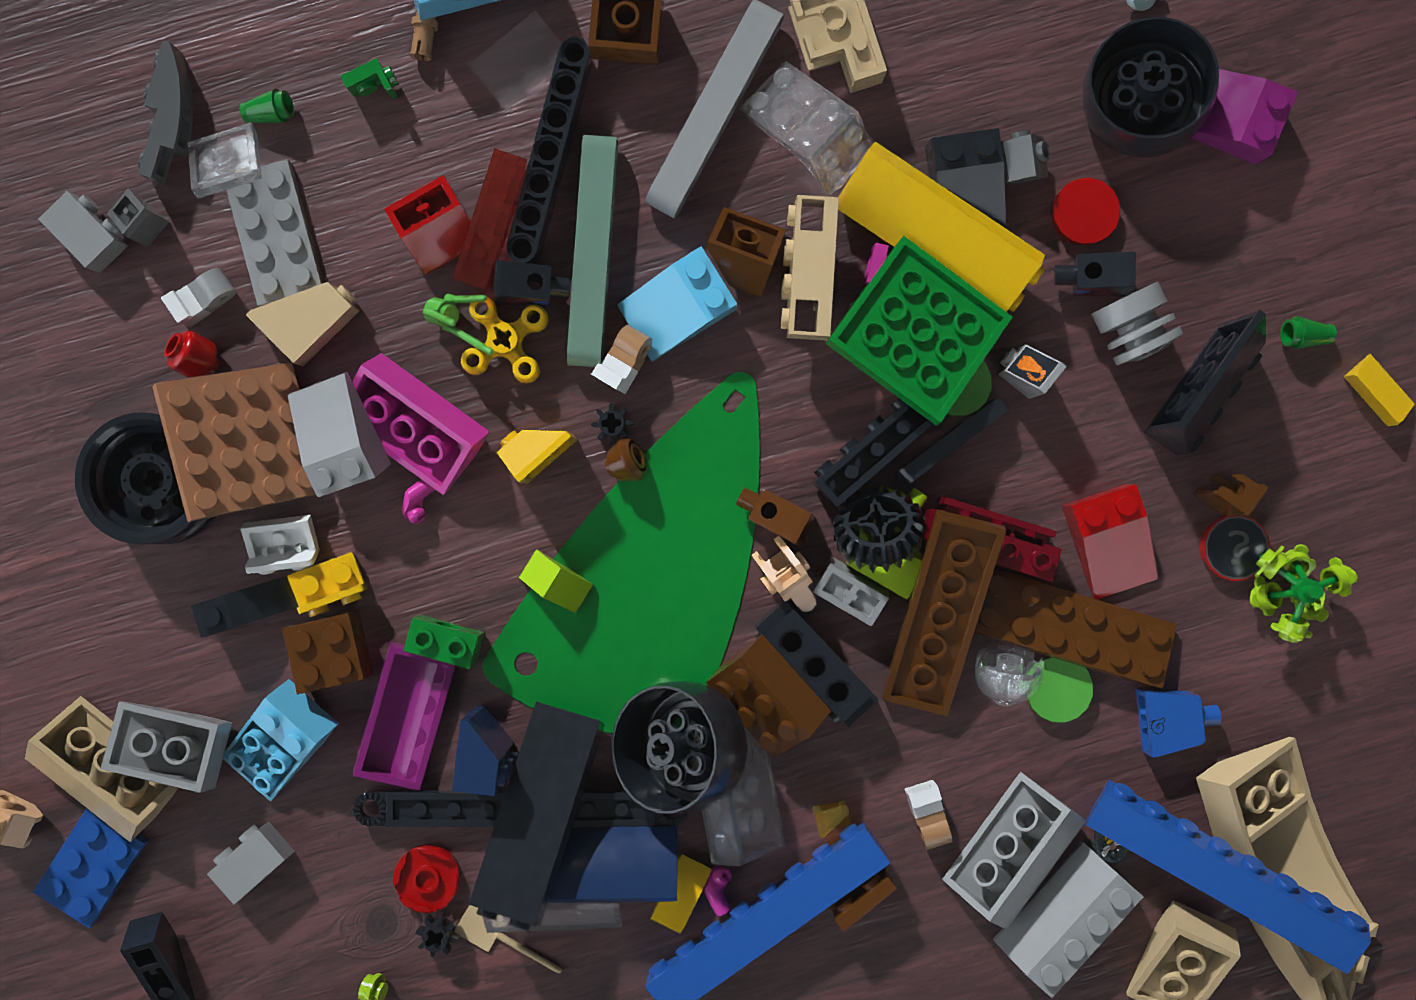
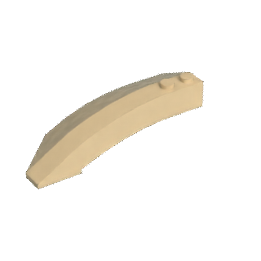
(1267, 812)

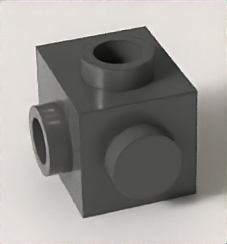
(1025, 157)

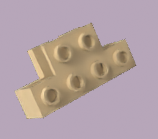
(839, 33)
(811, 266)

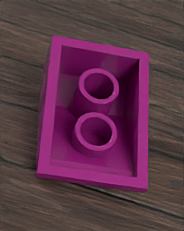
(1246, 116)

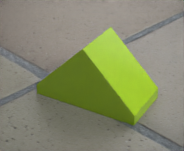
(555, 581)

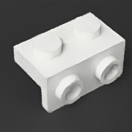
(280, 544)

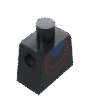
(1113, 273)
(512, 285)

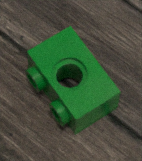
(443, 641)

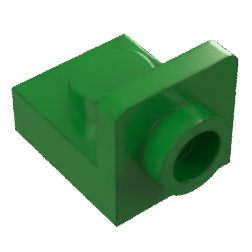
(367, 77)

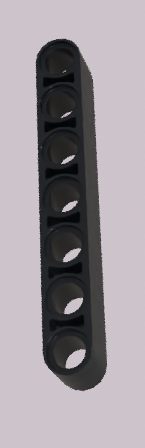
(550, 137)

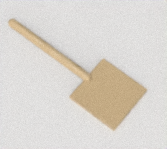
(473, 929)

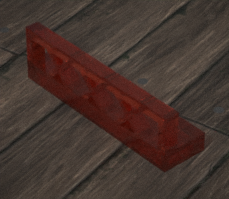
(491, 220)

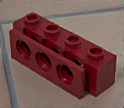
(1015, 554)

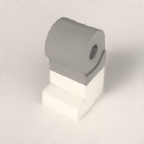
(199, 297)

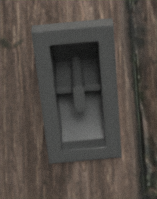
(137, 218)

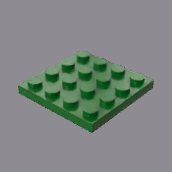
(919, 330)

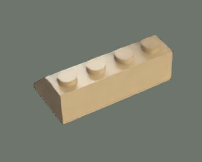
(72, 756)

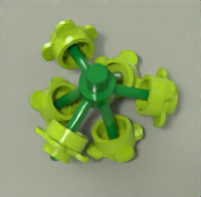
(1304, 592)

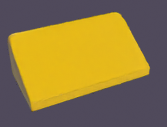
(1379, 391)

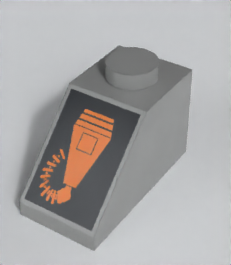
(1030, 370)

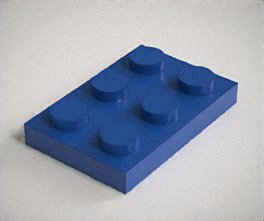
(89, 869)

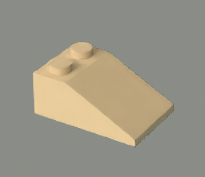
(1185, 957)

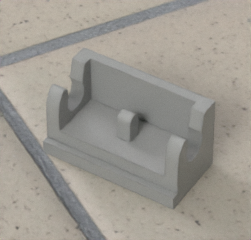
(851, 591)

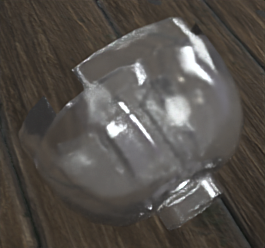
(1008, 674)

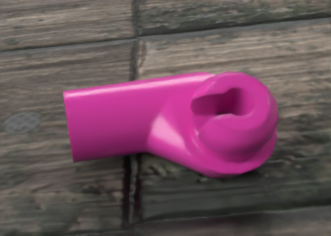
(715, 887)

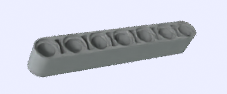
(714, 108)

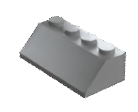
(1013, 851)
(1067, 919)

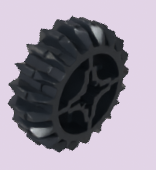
(898, 520)

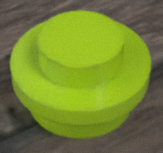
(373, 987)

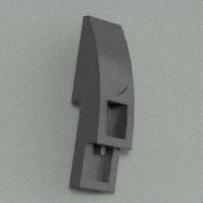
(172, 101)

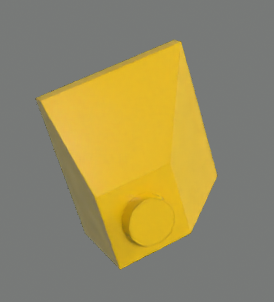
(532, 451)

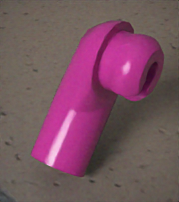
(413, 501)

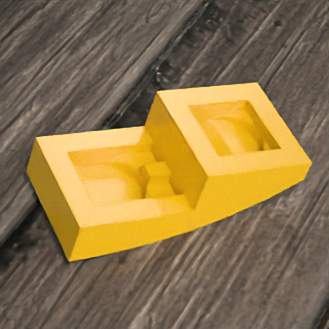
(691, 881)

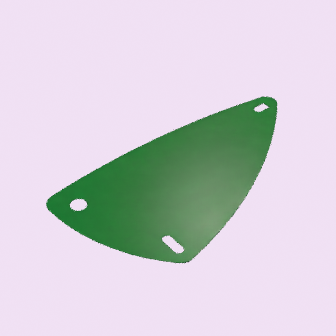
(663, 572)

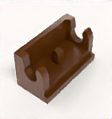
(1232, 498)

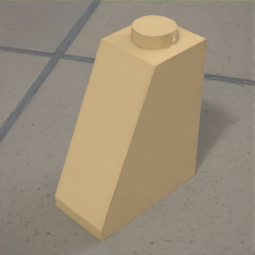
(305, 320)

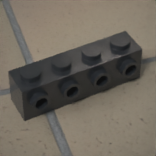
(870, 454)

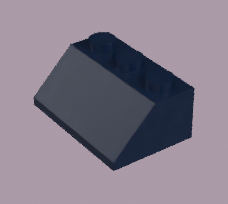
(483, 754)

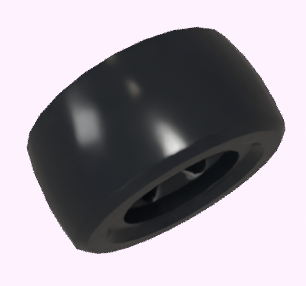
(1155, 51)
(651, 745)

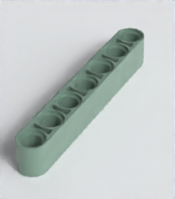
(592, 251)

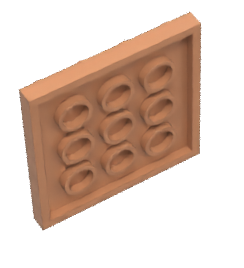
(233, 440)

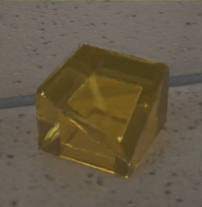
(831, 816)

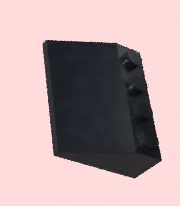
(1209, 383)

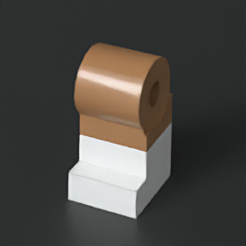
(624, 359)
(929, 814)

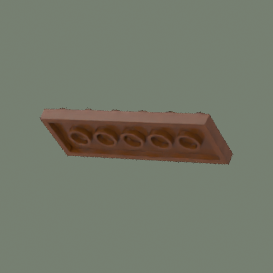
(943, 612)
(1076, 629)

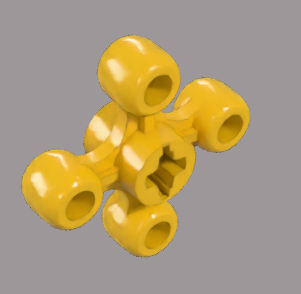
(517, 330)

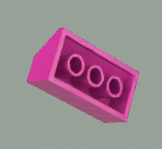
(417, 423)

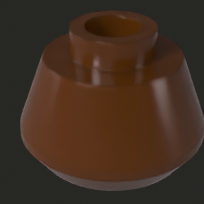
(626, 461)

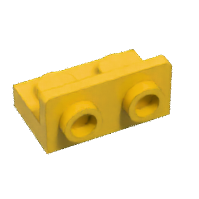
(327, 583)

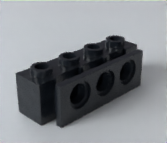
(856, 696)

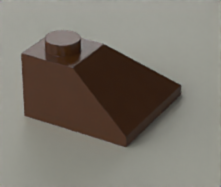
(744, 250)

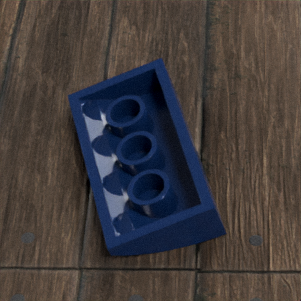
(618, 865)

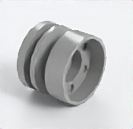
(1137, 324)

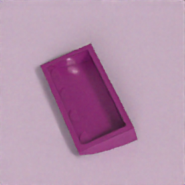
(403, 718)

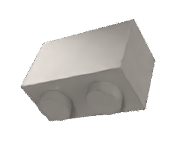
(84, 231)
(250, 862)

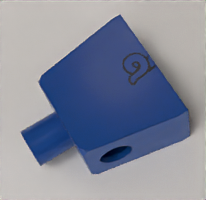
(1172, 720)

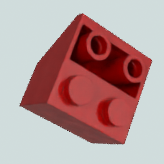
(431, 224)

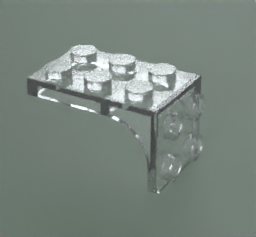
(810, 124)

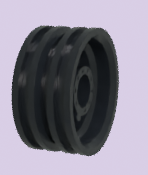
(102, 472)

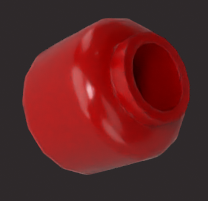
(191, 354)

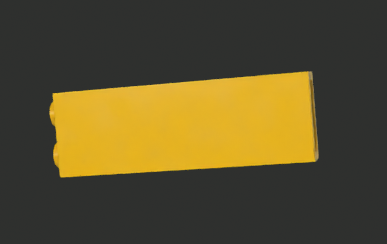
(900, 200)

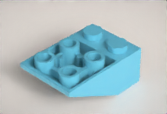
(279, 739)

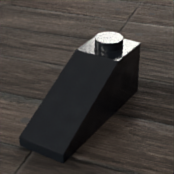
(244, 606)
(156, 958)

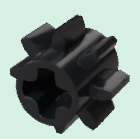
(605, 417)
(437, 925)

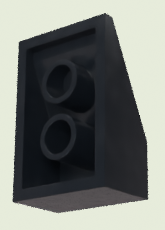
(971, 169)

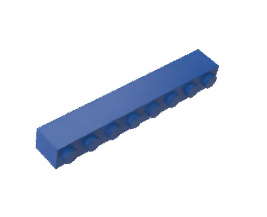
(1230, 876)
(770, 917)

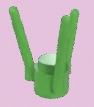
(446, 314)

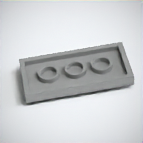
(275, 234)

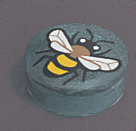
(1108, 849)

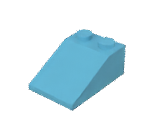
(678, 303)

